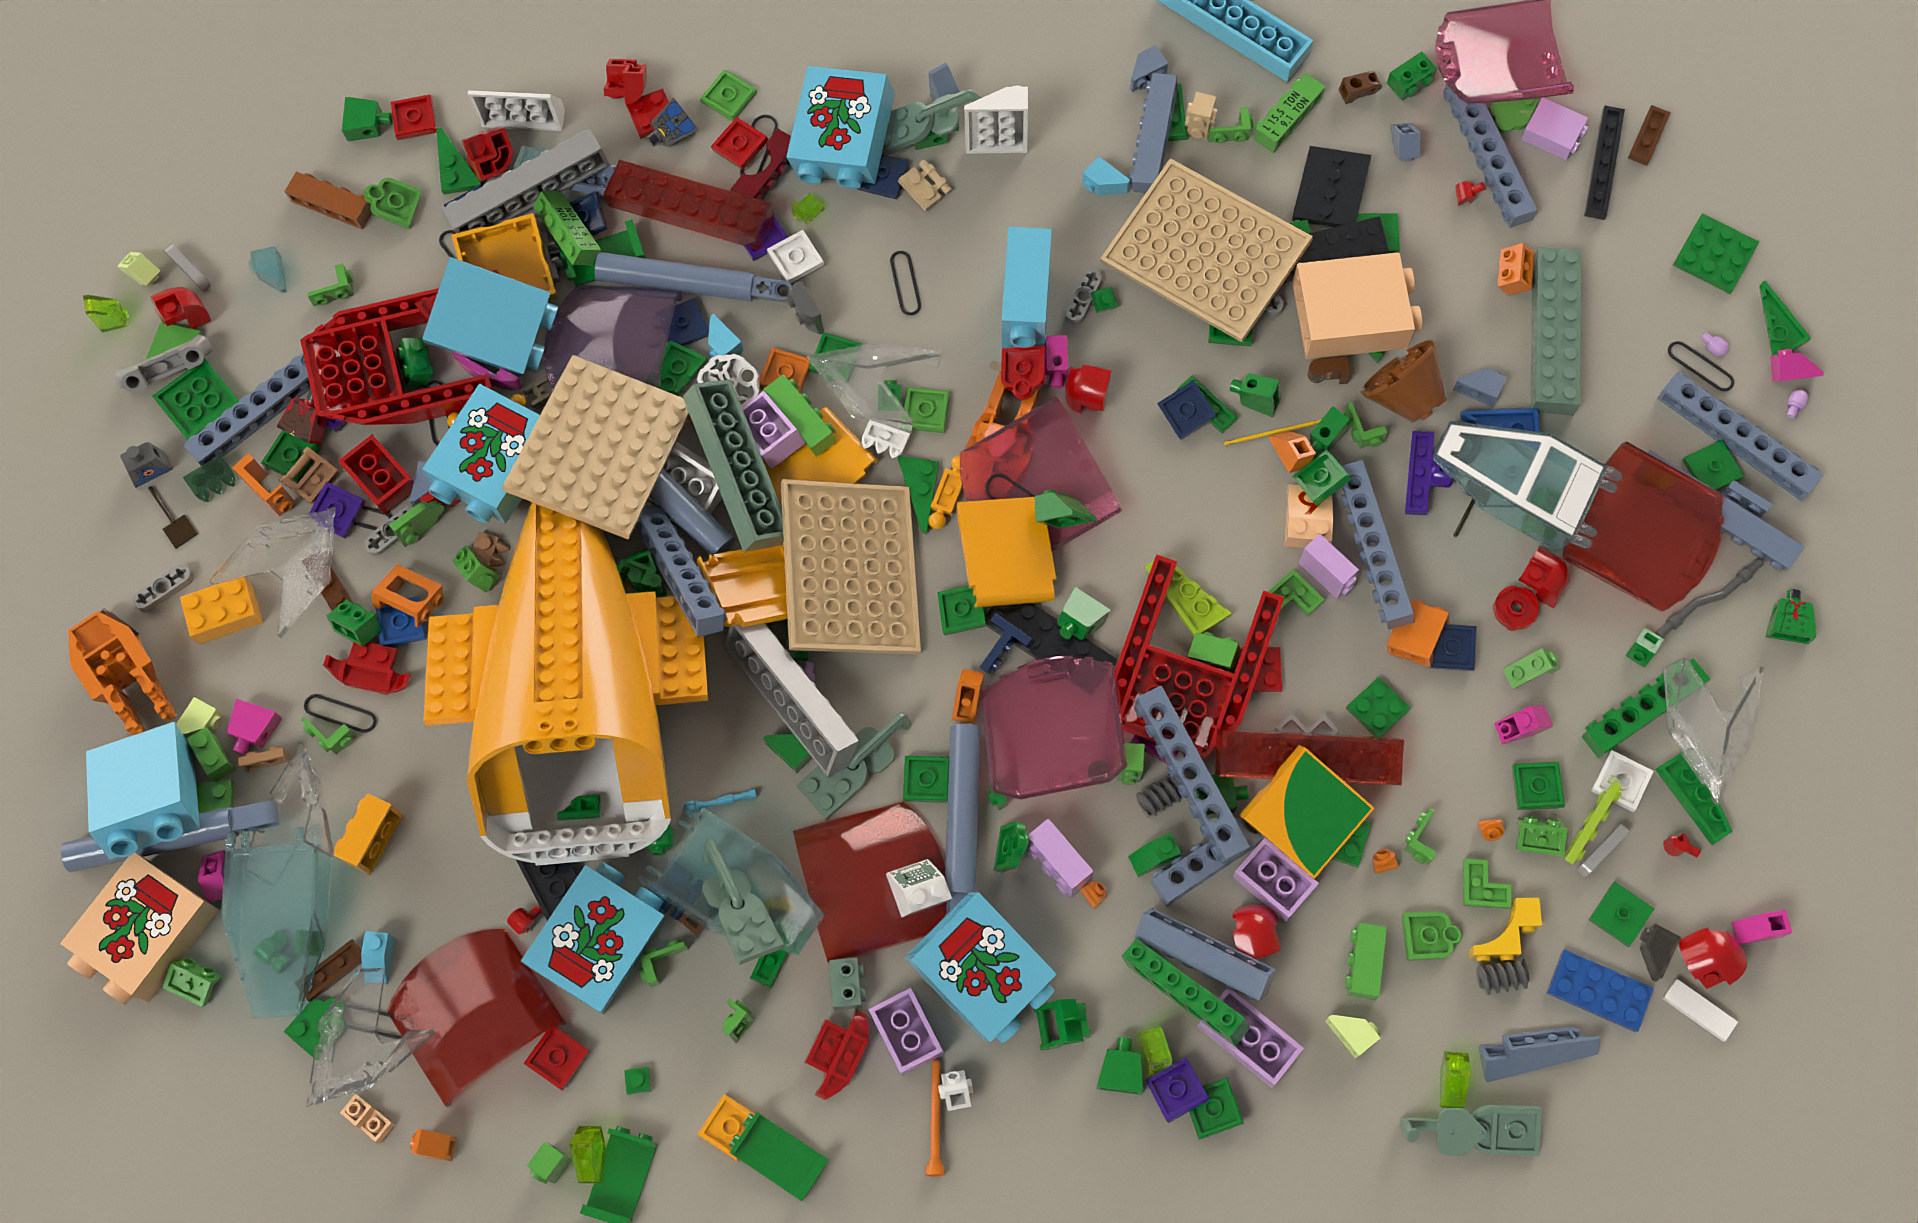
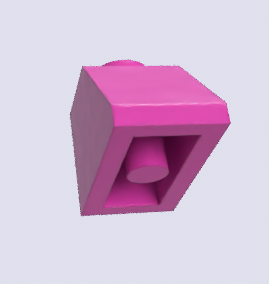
(1792, 366)
(212, 875)

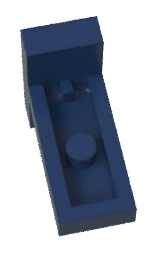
(1004, 644)

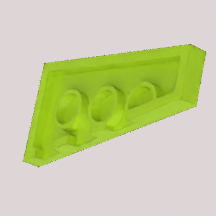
(1192, 604)
(1576, 849)

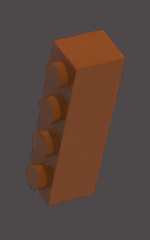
(328, 199)

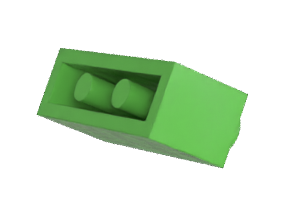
(1366, 961)

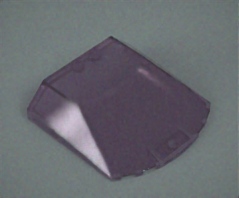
(612, 328)

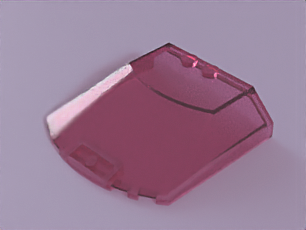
(1501, 53)
(1040, 455)
(1053, 727)

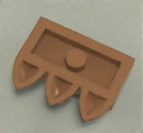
(486, 548)

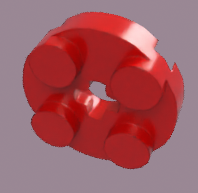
(1518, 596)

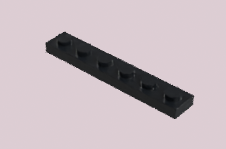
(1604, 162)

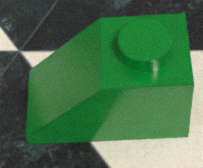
(789, 750)
(1155, 854)

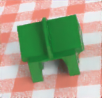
(642, 573)
(1070, 1023)

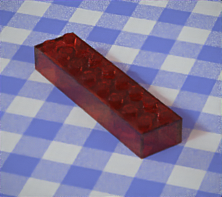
(689, 204)
(1349, 756)

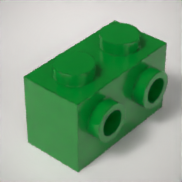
(1412, 76)
(414, 362)
(354, 622)

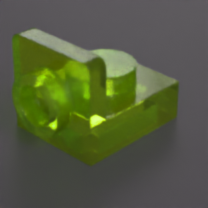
(807, 208)

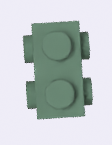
(846, 984)

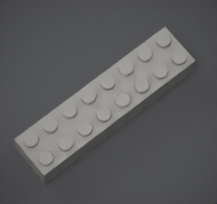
(519, 188)
(793, 696)

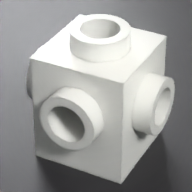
(955, 1090)

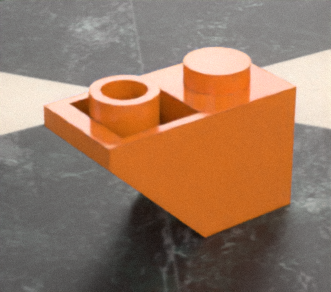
(1293, 450)
(433, 1145)

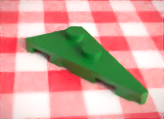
(454, 171)
(1781, 325)
(921, 479)

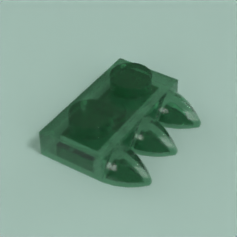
(209, 477)

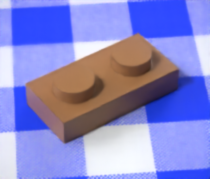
(271, 757)

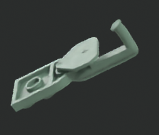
(916, 120)
(871, 755)
(740, 912)
(1506, 1130)

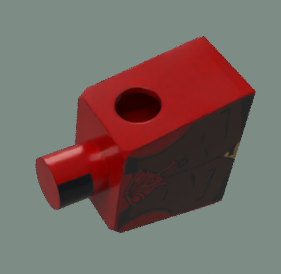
(302, 421)

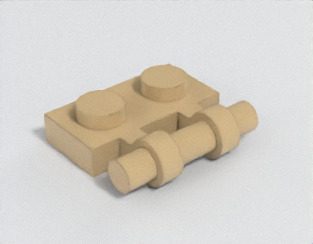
(920, 189)

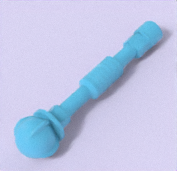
(722, 800)

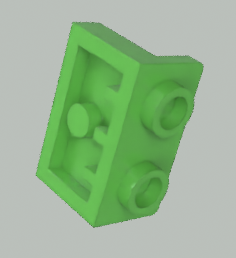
(1541, 836)
(191, 981)
(737, 1024)

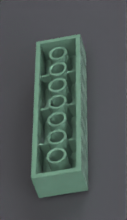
(1556, 331)
(736, 464)

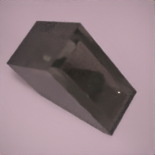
(1657, 949)

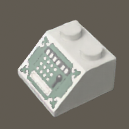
(918, 887)

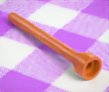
(935, 1166)

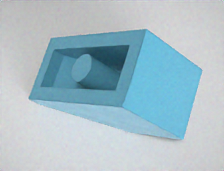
(1104, 179)
(722, 340)
(378, 951)

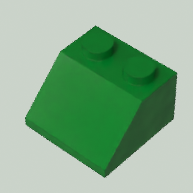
(1061, 510)

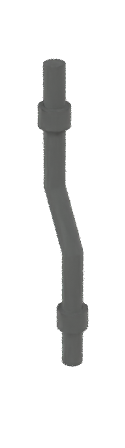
(1742, 576)

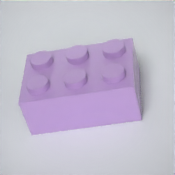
(771, 430)
(1059, 858)
(1275, 880)
(906, 1032)

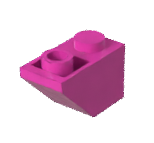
(1523, 724)
(1762, 927)

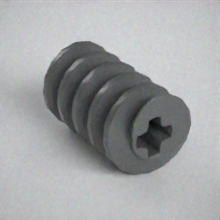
(1158, 796)
(1503, 976)

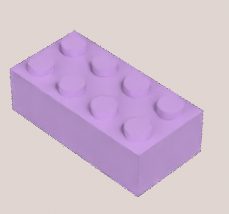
(1264, 1048)

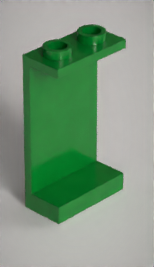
(621, 243)
(777, 1155)
(624, 1176)

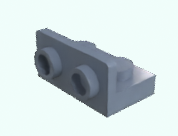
(1747, 499)

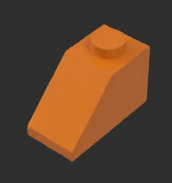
(968, 696)

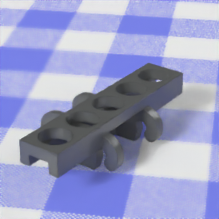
(552, 251)

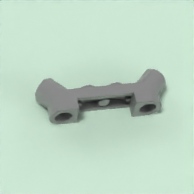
(164, 364)

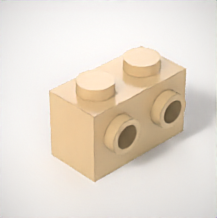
(1201, 115)

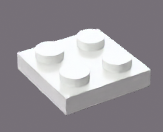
(795, 257)
(1632, 777)

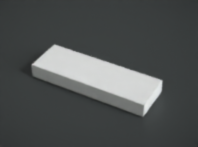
(1700, 1010)

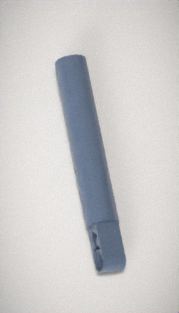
(686, 278)
(690, 515)
(962, 812)
(214, 826)

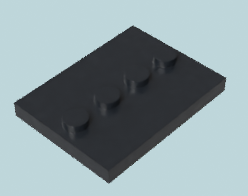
(1331, 187)

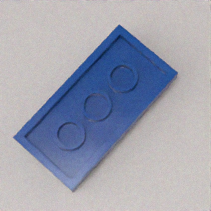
(1600, 990)

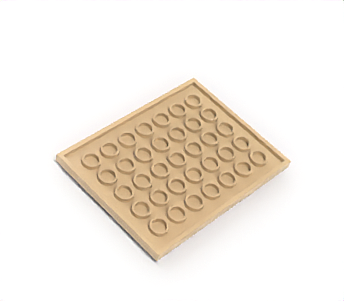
(1206, 249)
(598, 447)
(849, 568)

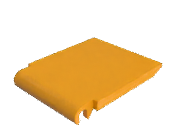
(841, 463)
(1006, 552)
(748, 584)

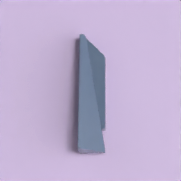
(1535, 1051)

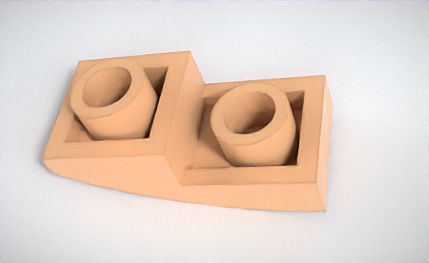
(367, 1118)

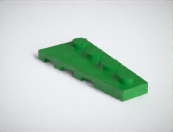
(1695, 798)

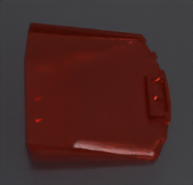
(1651, 532)
(848, 881)
(477, 1004)

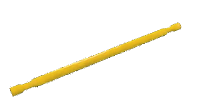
(1272, 432)

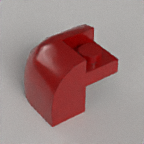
(625, 79)
(488, 152)
(180, 304)
(1087, 388)
(1547, 576)
(1256, 930)
(1713, 957)

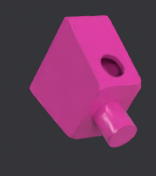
(1056, 354)
(251, 725)

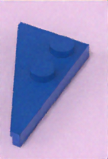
(1508, 418)

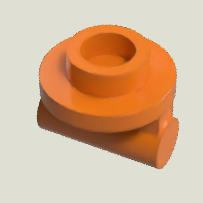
(1491, 829)
(1384, 861)
(1094, 893)

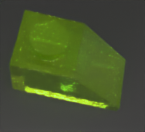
(105, 312)
(1454, 1079)
(588, 1153)

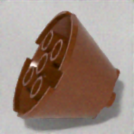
(1409, 385)

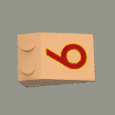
(1306, 519)

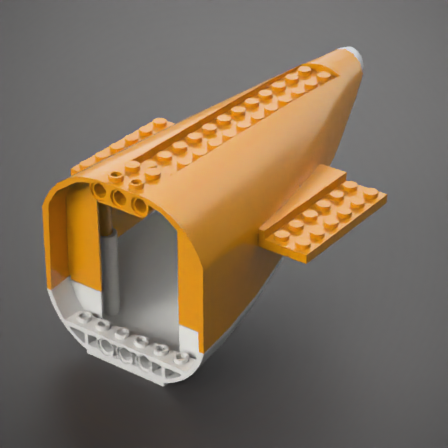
(564, 696)

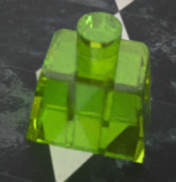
(1154, 1049)

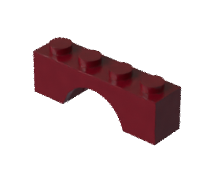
(760, 183)

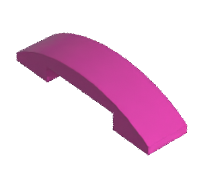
(501, 380)

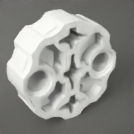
(740, 366)

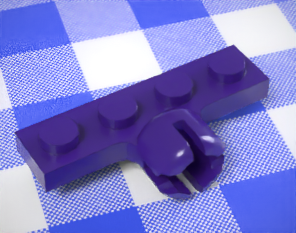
(1423, 474)

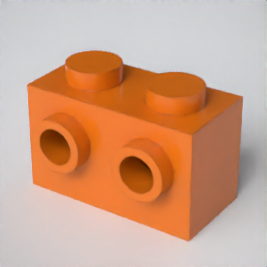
(1516, 269)

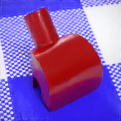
(1467, 191)
(1678, 845)
(521, 920)

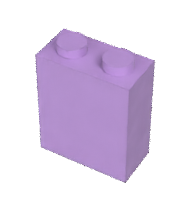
(1555, 129)
(1329, 566)

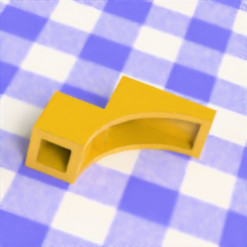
(1524, 916)

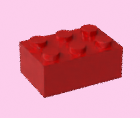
(377, 474)

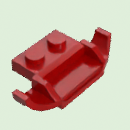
(368, 669)
(838, 1052)

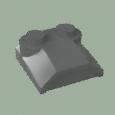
(805, 307)

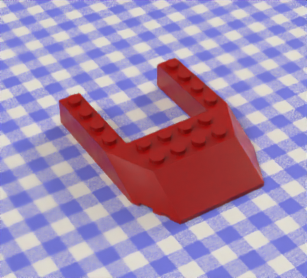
(357, 371)
(1198, 692)

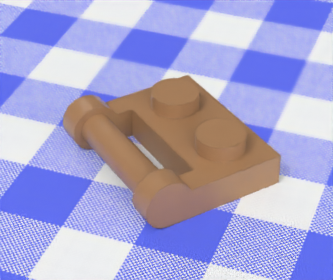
(314, 480)

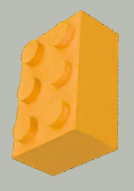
(221, 610)
(367, 834)

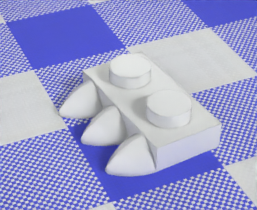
(885, 438)

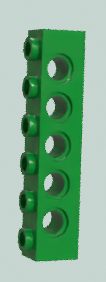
(1602, 742)
(1186, 992)

